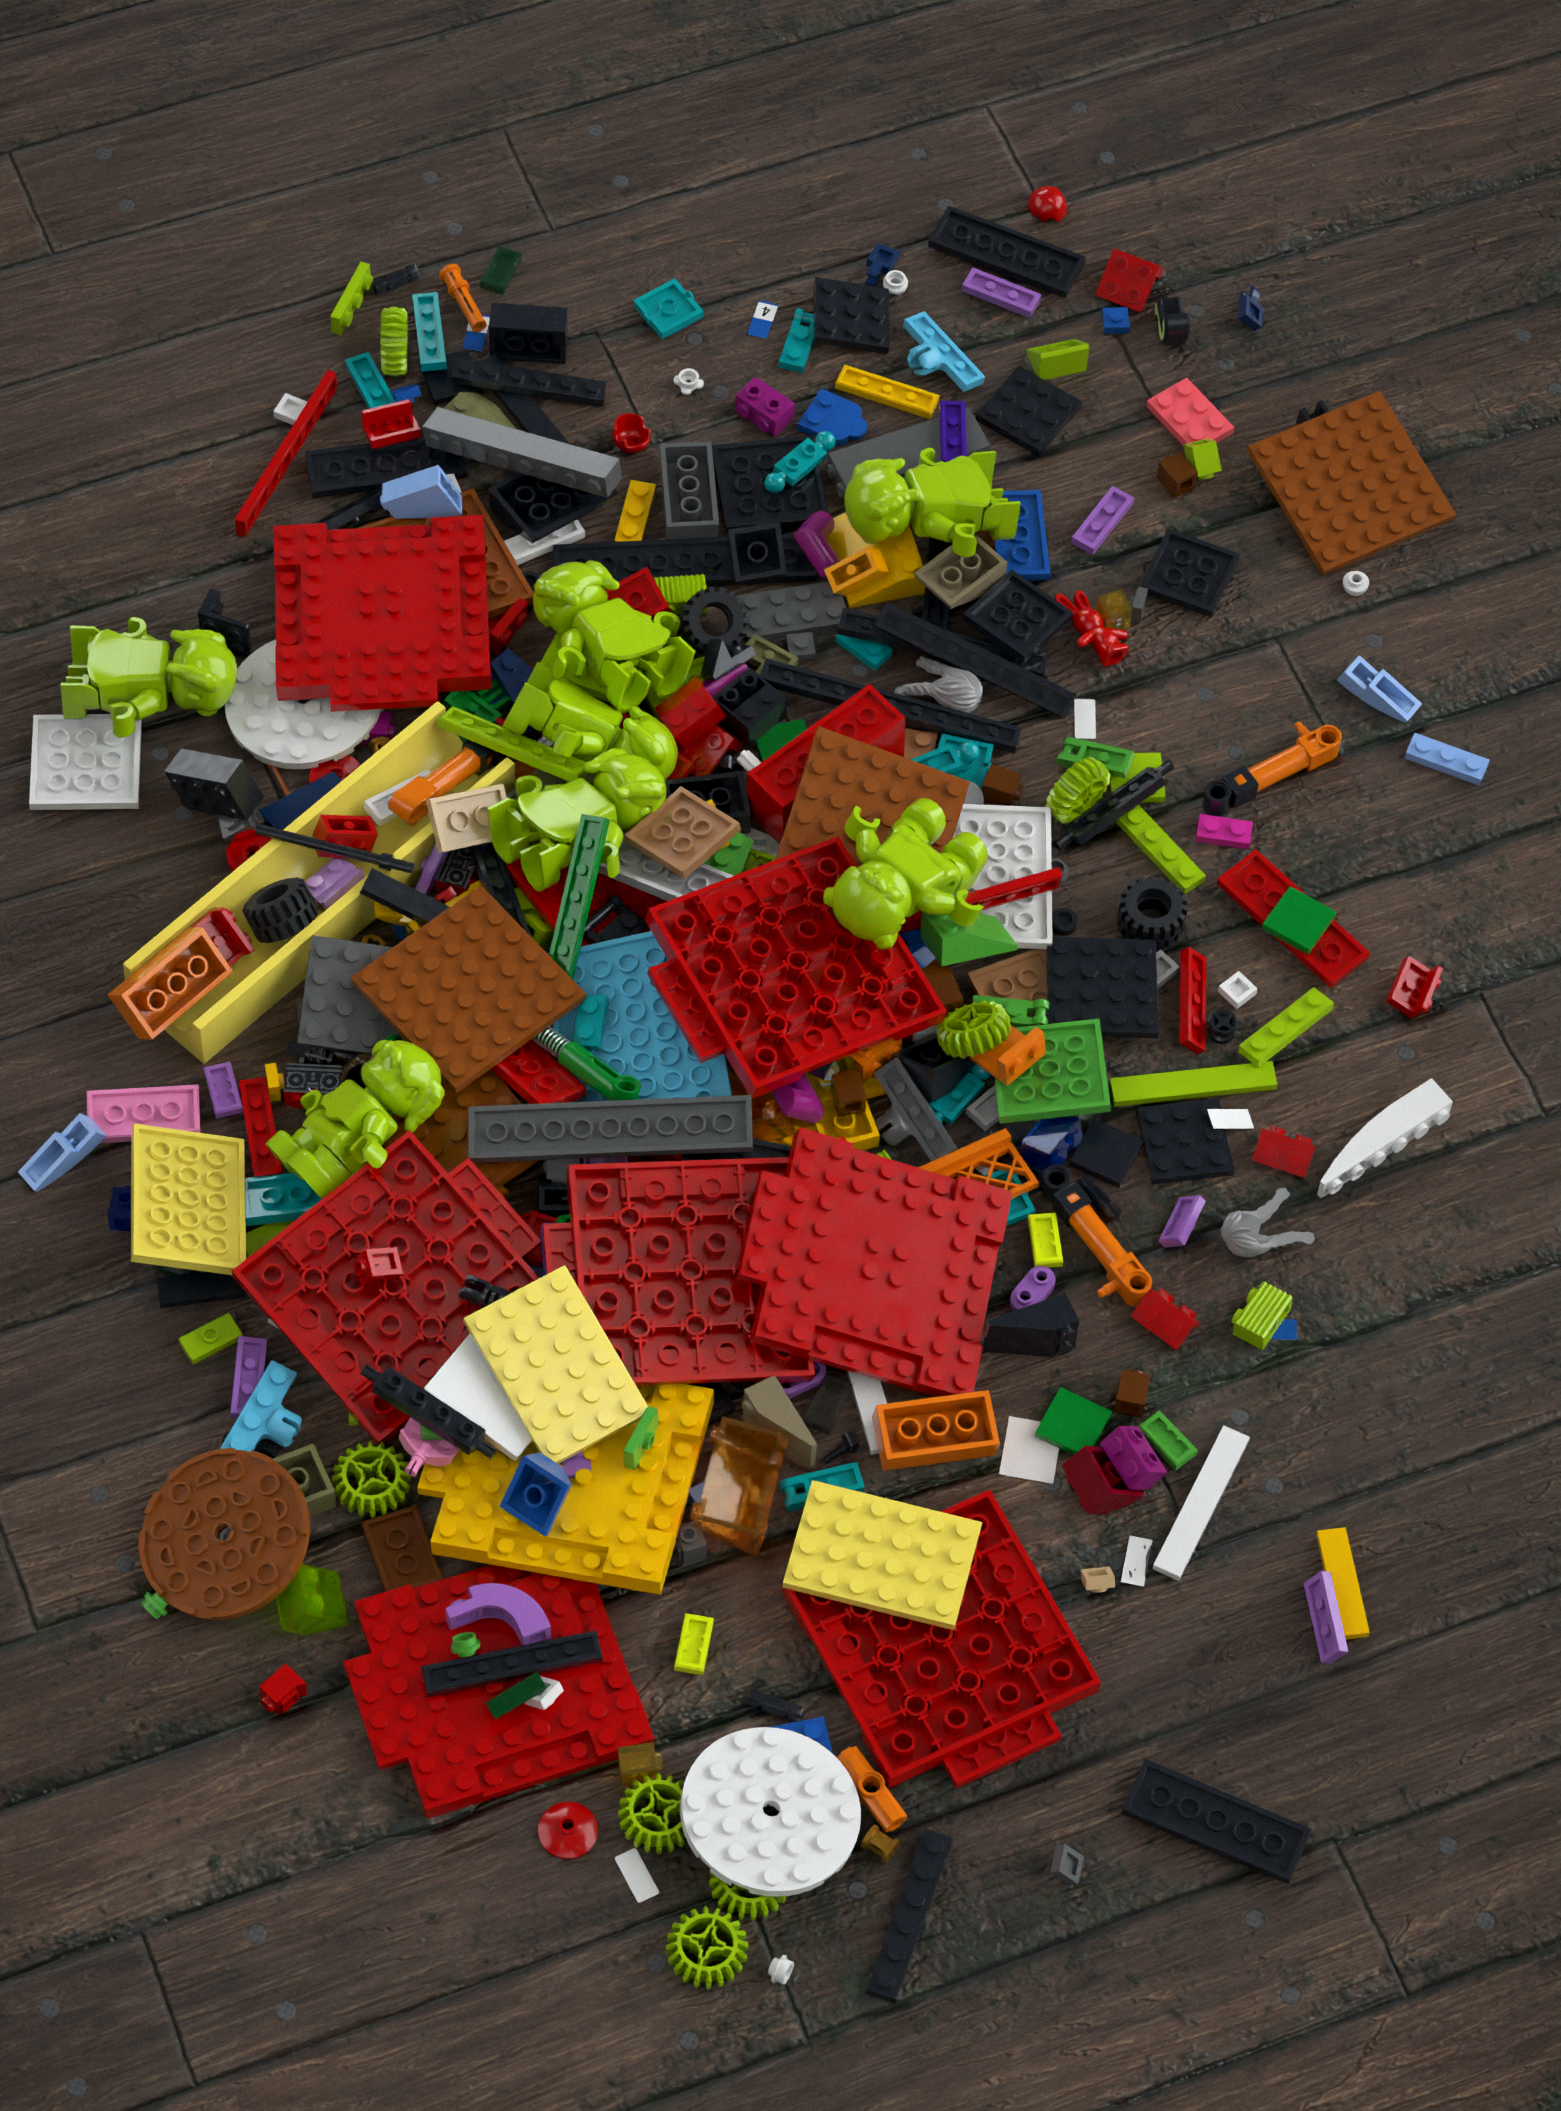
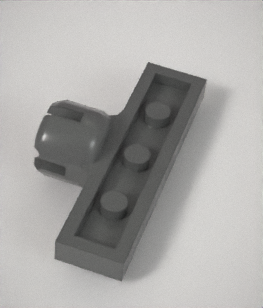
(910, 1114)

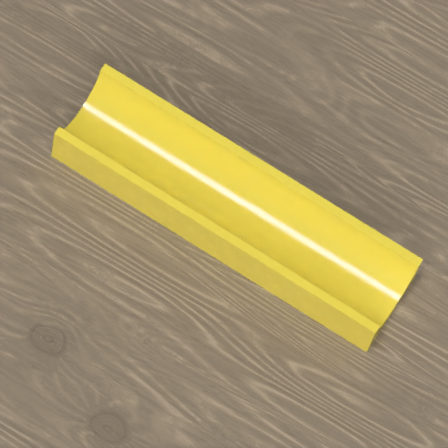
(280, 966)

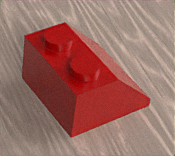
(690, 712)

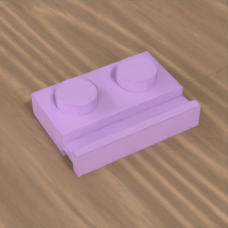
(333, 881)

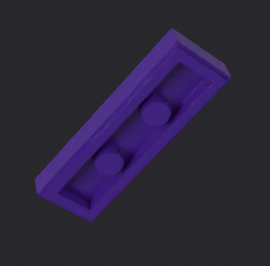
(952, 430)

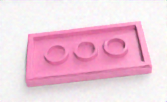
(153, 1106)

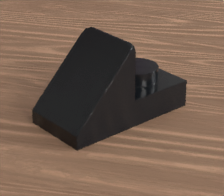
(721, 660)

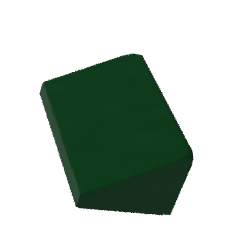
(515, 1695)

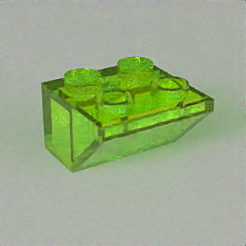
(312, 1602)

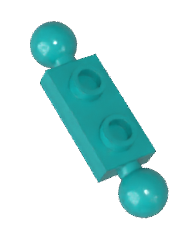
(799, 462)
(948, 759)
(952, 1105)

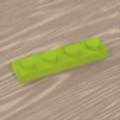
(1161, 849)
(1286, 1027)

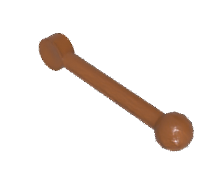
(280, 779)

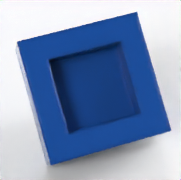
(1115, 320)
(406, 392)

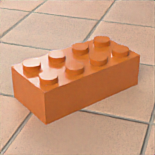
(170, 983)
(935, 1430)

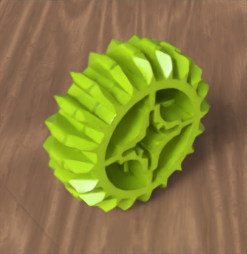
(394, 341)
(1078, 789)
(973, 1029)
(366, 1466)
(637, 1823)
(735, 1899)
(697, 1942)

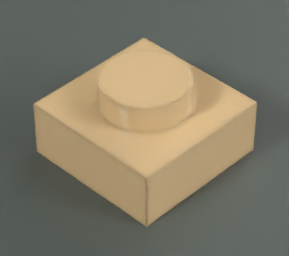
(1098, 1579)

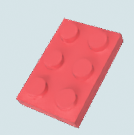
(1189, 414)

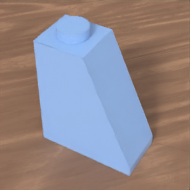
(422, 495)

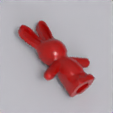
(1091, 626)

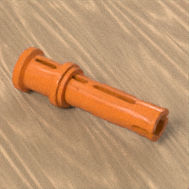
(453, 283)

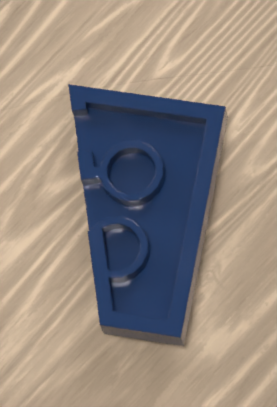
(511, 676)
(289, 808)

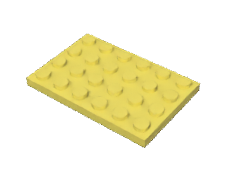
(187, 1199)
(556, 1366)
(882, 1555)

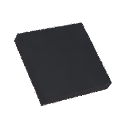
(440, 383)
(1106, 1153)

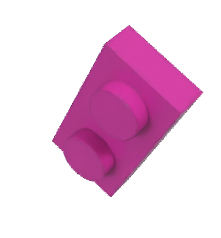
(1224, 831)

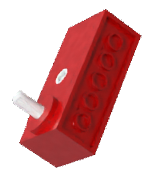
(775, 780)

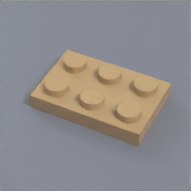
(462, 817)

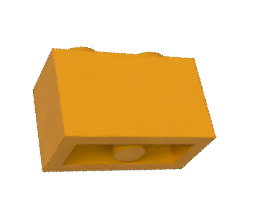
(856, 571)

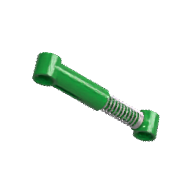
(589, 1067)

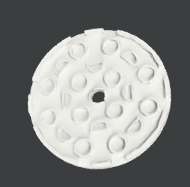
(287, 731)
(762, 1852)

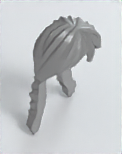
(955, 690)
(1242, 1229)

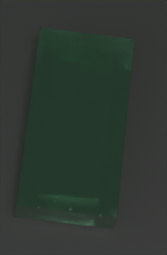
(501, 270)

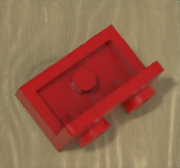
(389, 424)
(505, 625)
(225, 934)
(1414, 987)
(1284, 1152)
(1165, 1318)

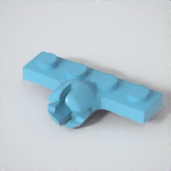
(939, 353)
(263, 1413)

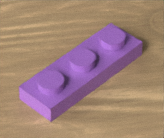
(1001, 292)
(1102, 520)
(247, 1372)
(1325, 1617)

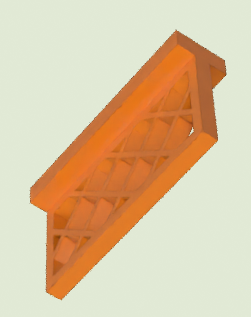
(981, 1154)

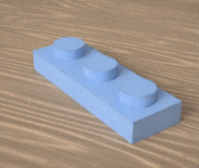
(1447, 759)

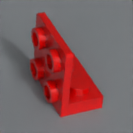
(1128, 280)
(709, 749)

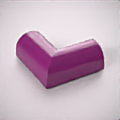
(813, 541)
(799, 1101)

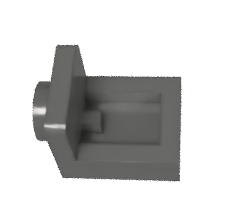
(232, 827)

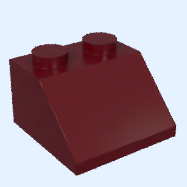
(1098, 1482)

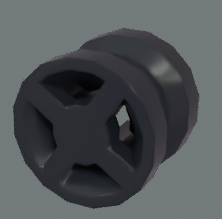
(1222, 1019)

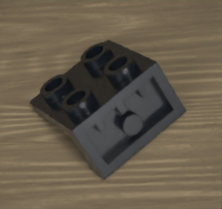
(234, 631)

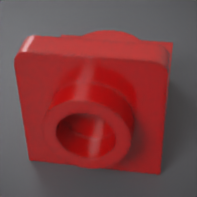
(378, 1264)

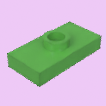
(641, 1438)
(1167, 1440)

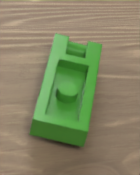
(1115, 759)
(1018, 1010)

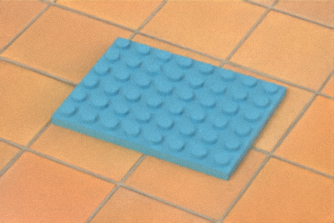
(639, 1029)

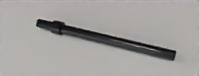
(384, 861)

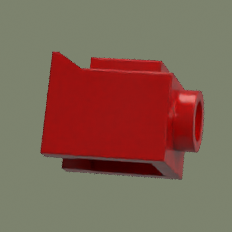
(282, 1690)

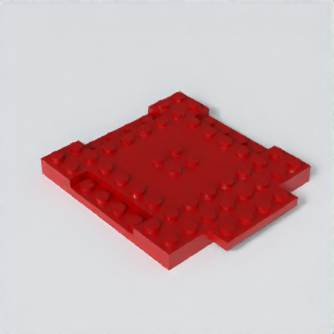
(381, 613)
(776, 976)
(873, 1264)
(661, 1266)
(409, 1323)
(961, 1693)
(452, 1739)

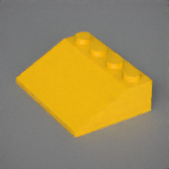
(900, 557)

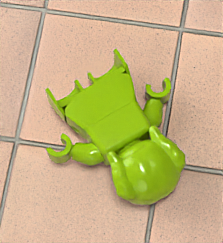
(936, 498)
(610, 635)
(135, 673)
(587, 726)
(622, 791)
(905, 874)
(353, 1122)

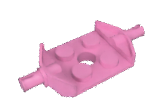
(424, 1451)

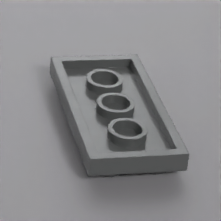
(792, 611)

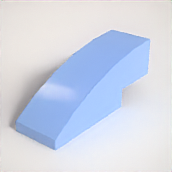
(1379, 690)
(62, 1152)

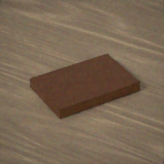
(401, 1549)

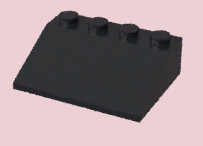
(540, 506)

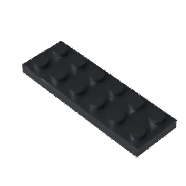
(1006, 251)
(365, 469)
(1216, 1821)

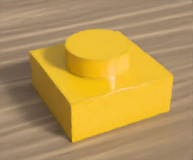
(275, 1082)

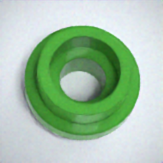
(155, 1605)
(465, 1644)

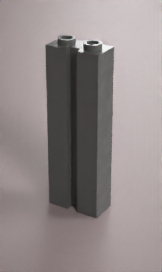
(899, 444)

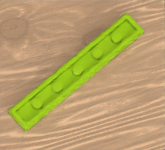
(511, 744)
(1192, 1084)

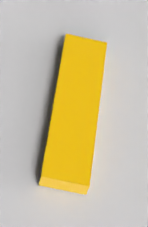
(887, 391)
(1338, 1560)

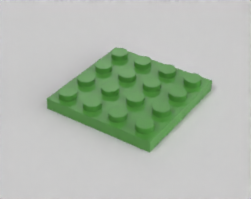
(1063, 1081)

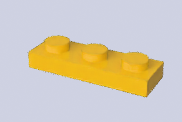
(635, 511)

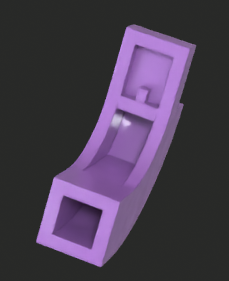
(502, 1603)

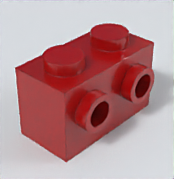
(347, 831)

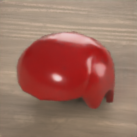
(1047, 204)
(630, 433)

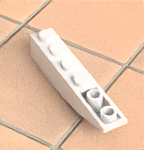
(1388, 1132)

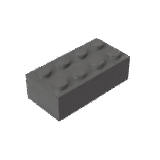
(688, 490)

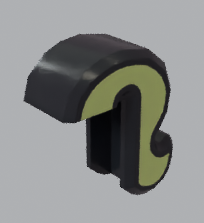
(1172, 321)

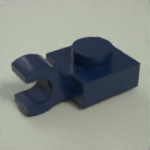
(880, 261)
(1249, 310)

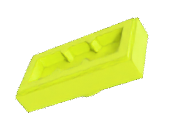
(1045, 1240)
(694, 1644)

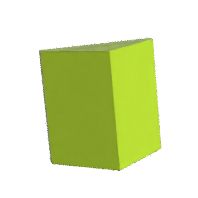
(1059, 358)

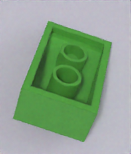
(958, 943)

